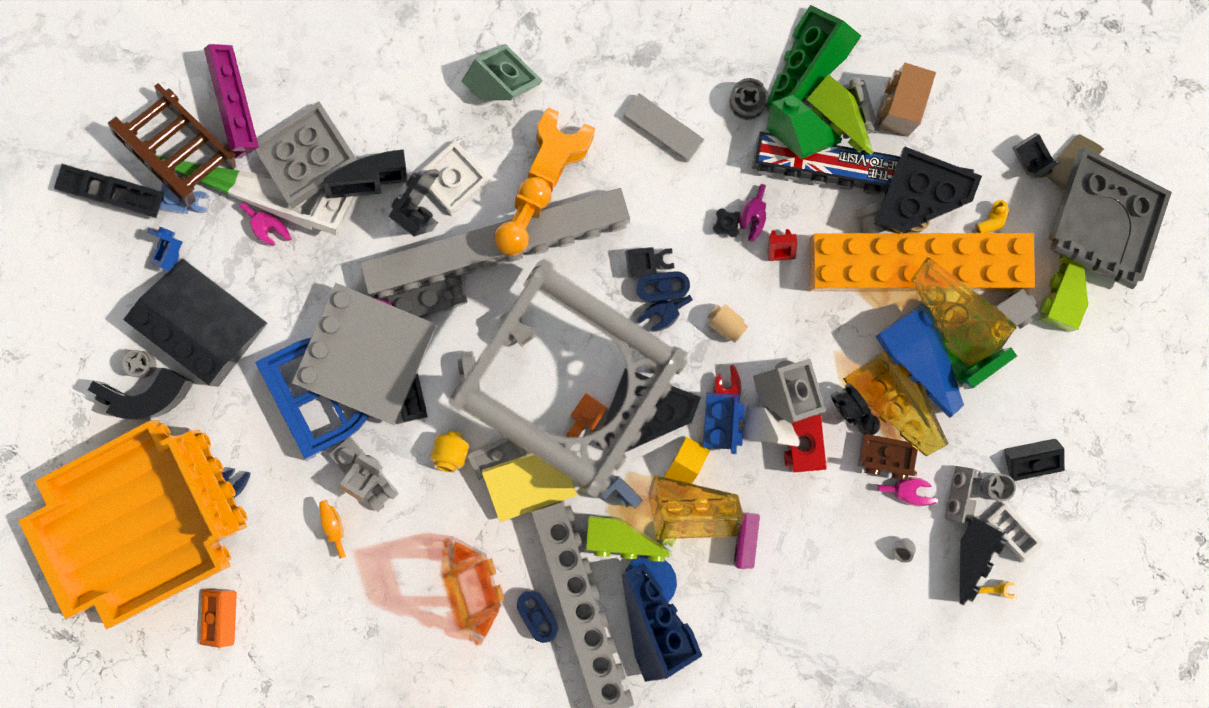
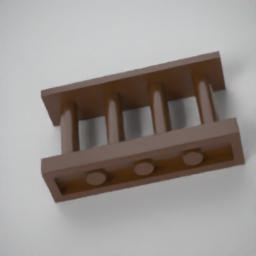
(165, 168)

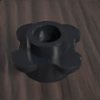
(720, 226)

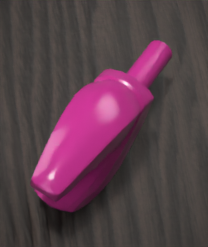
(262, 223)
(906, 491)

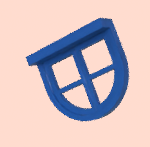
(290, 406)

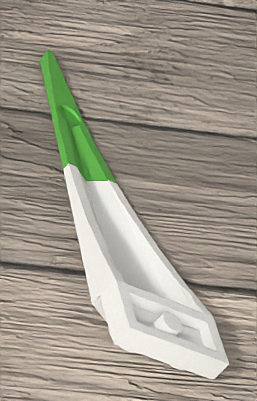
(263, 193)

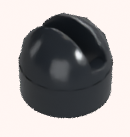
(864, 424)

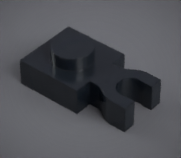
(644, 261)

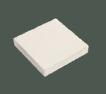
(458, 177)

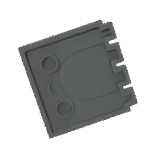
(1109, 218)

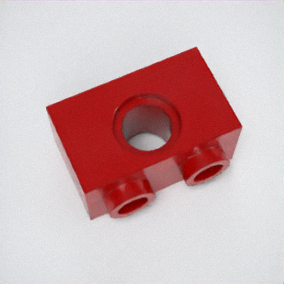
(814, 457)

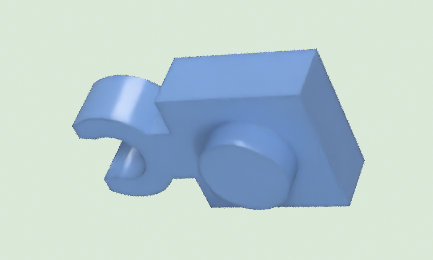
(173, 204)

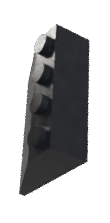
(196, 322)

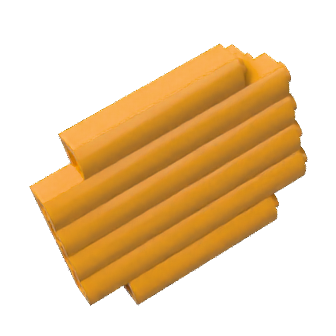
(133, 523)

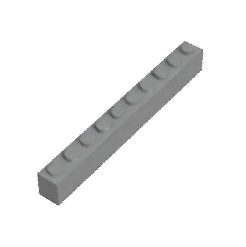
(477, 248)

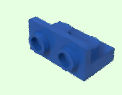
(722, 421)

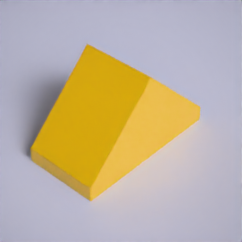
(687, 462)

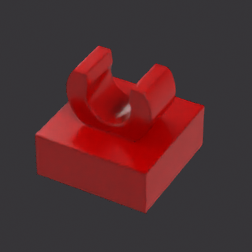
(782, 246)

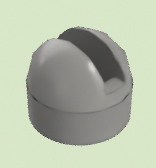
(904, 550)

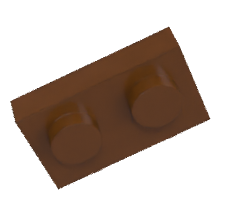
(888, 455)

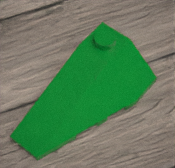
(818, 50)

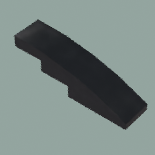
(109, 190)

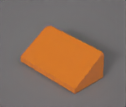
(218, 618)

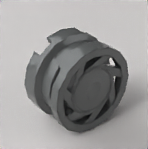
(748, 99)

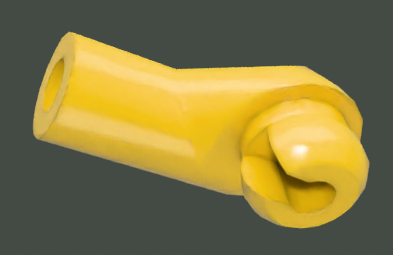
(996, 219)

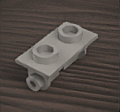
(859, 91)
(964, 482)

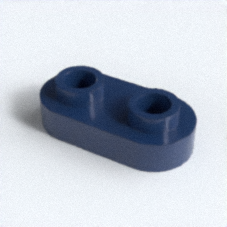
(662, 285)
(535, 616)

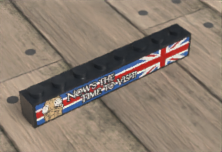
(833, 165)

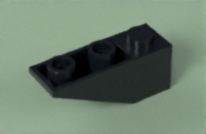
(976, 550)

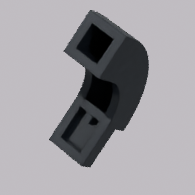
(162, 396)

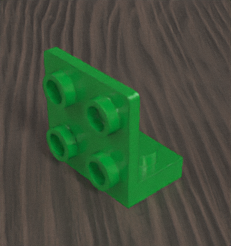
(972, 376)

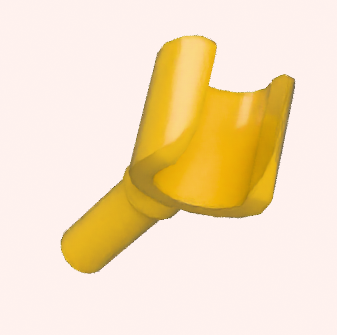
(1000, 589)

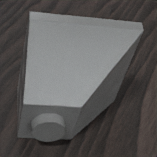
(791, 391)

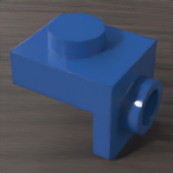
(167, 250)

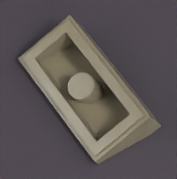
(1066, 159)

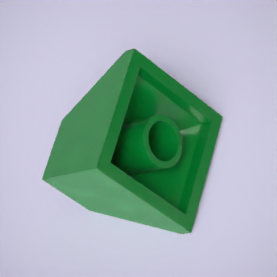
(800, 127)

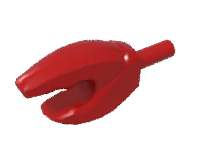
(736, 383)

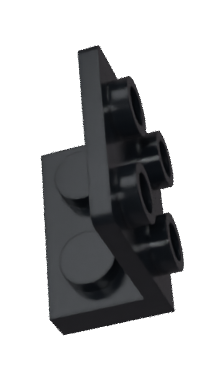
(405, 207)

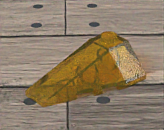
(965, 318)
(899, 402)

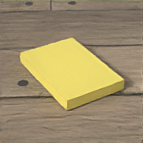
(526, 486)

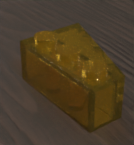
(693, 510)

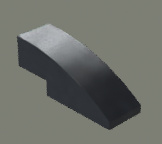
(367, 175)

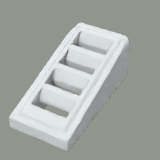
(1021, 525)

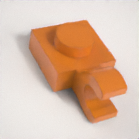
(587, 414)

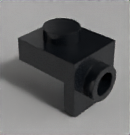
(1035, 156)

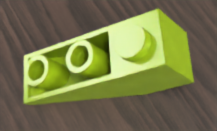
(841, 107)
(1067, 297)
(618, 536)

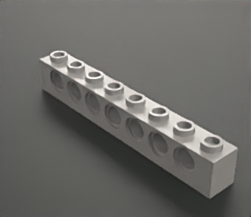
(578, 626)

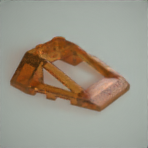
(460, 559)

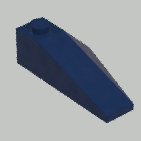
(657, 633)

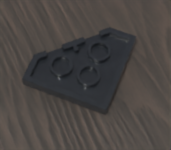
(923, 191)
(672, 411)

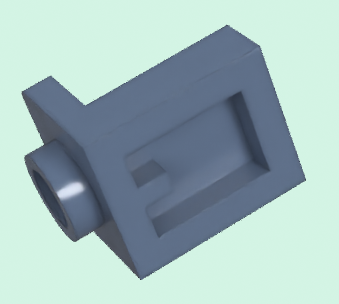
(626, 494)

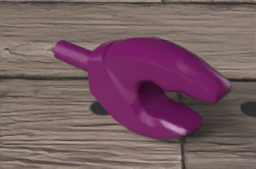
(754, 211)

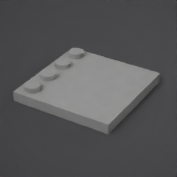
(364, 354)

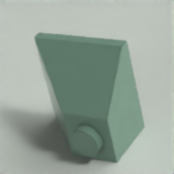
(499, 76)

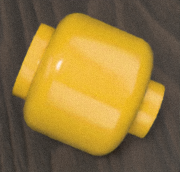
(449, 451)

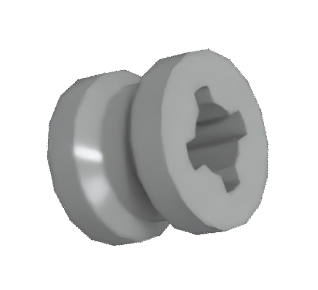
(132, 362)

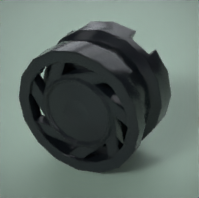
(850, 404)

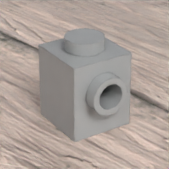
(1018, 307)

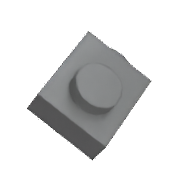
(361, 477)

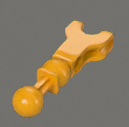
(535, 192)

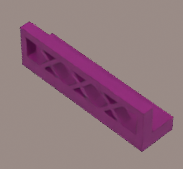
(231, 99)

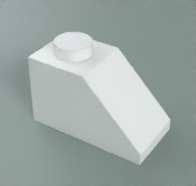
(767, 426)

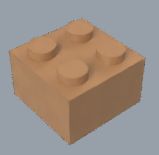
(906, 99)

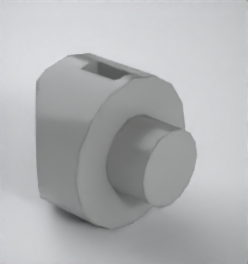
(520, 332)

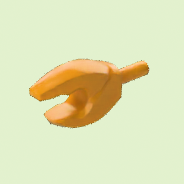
(332, 526)

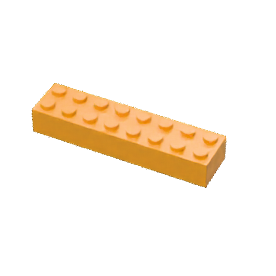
(891, 259)

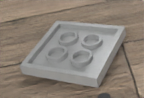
(304, 154)

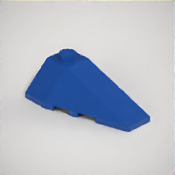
(921, 350)

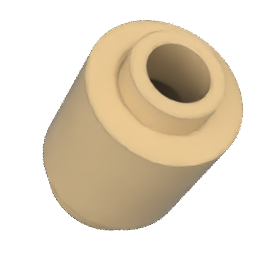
(727, 323)

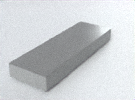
(663, 127)

